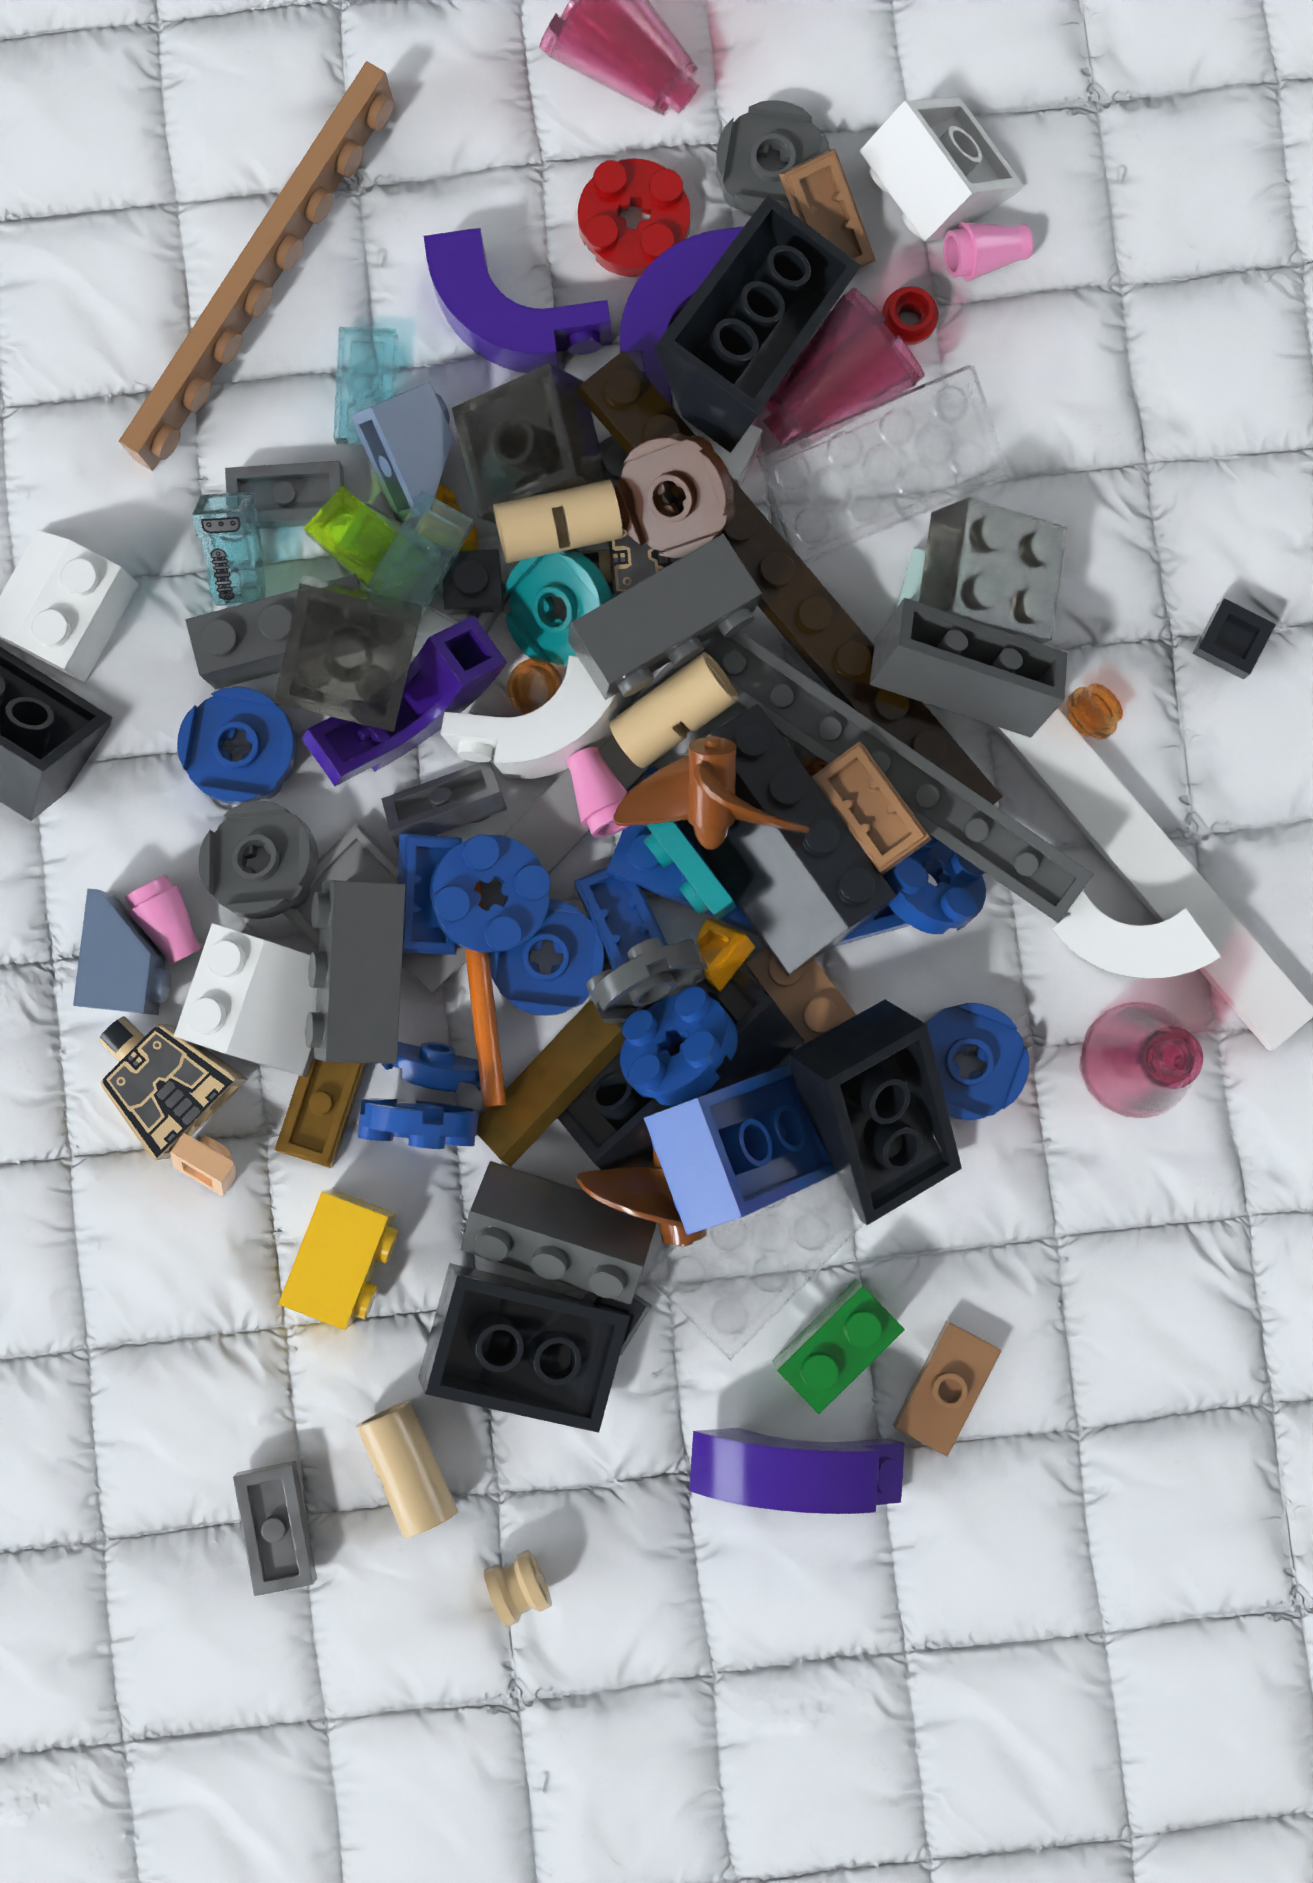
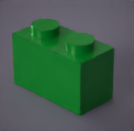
(837, 1346)

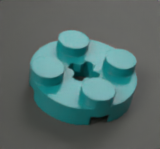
(531, 587)

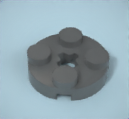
(751, 136)
(281, 883)
(646, 978)

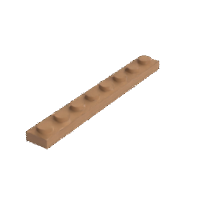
(250, 281)

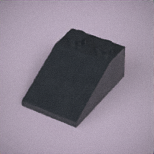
(878, 1107)
(522, 1349)

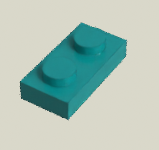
(701, 887)

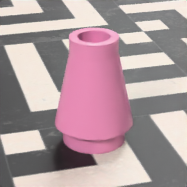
(983, 248)
(596, 792)
(164, 918)

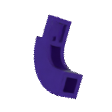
(663, 294)
(497, 326)
(442, 678)
(796, 1473)

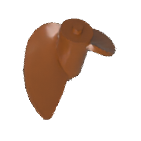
(698, 790)
(641, 1194)

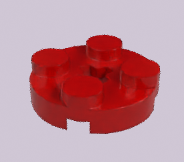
(626, 185)

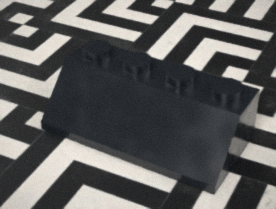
(751, 321)
(43, 736)
(790, 884)
(611, 1113)

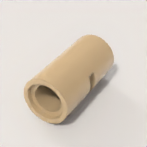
(558, 521)
(672, 710)
(407, 1469)

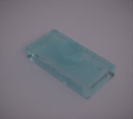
(363, 375)
(421, 552)

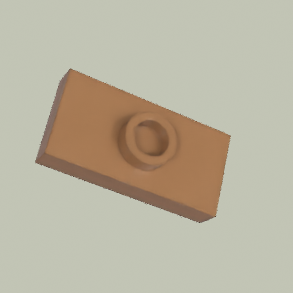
(825, 202)
(871, 808)
(946, 1388)

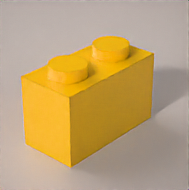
(339, 1259)

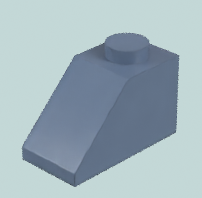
(406, 444)
(118, 961)

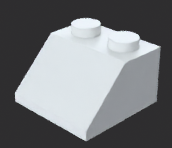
(938, 166)
(64, 604)
(250, 1001)

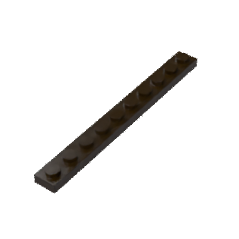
(790, 591)

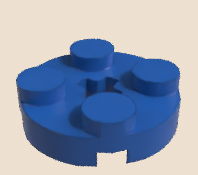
(218, 719)
(456, 901)
(937, 908)
(566, 984)
(655, 1031)
(998, 1047)
(423, 1122)

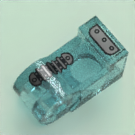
(231, 547)

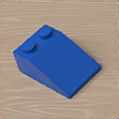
(738, 1149)

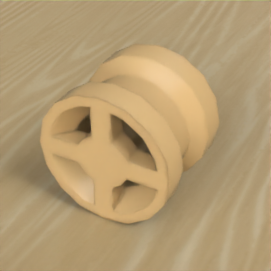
(517, 1588)

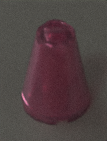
(625, 50)
(842, 371)
(1139, 1060)

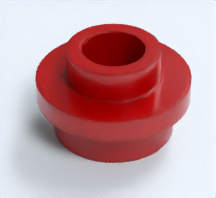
(916, 301)

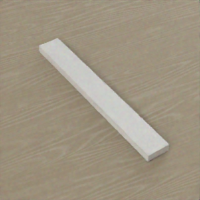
(1160, 875)

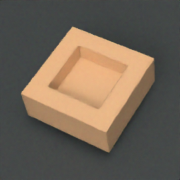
(204, 1162)

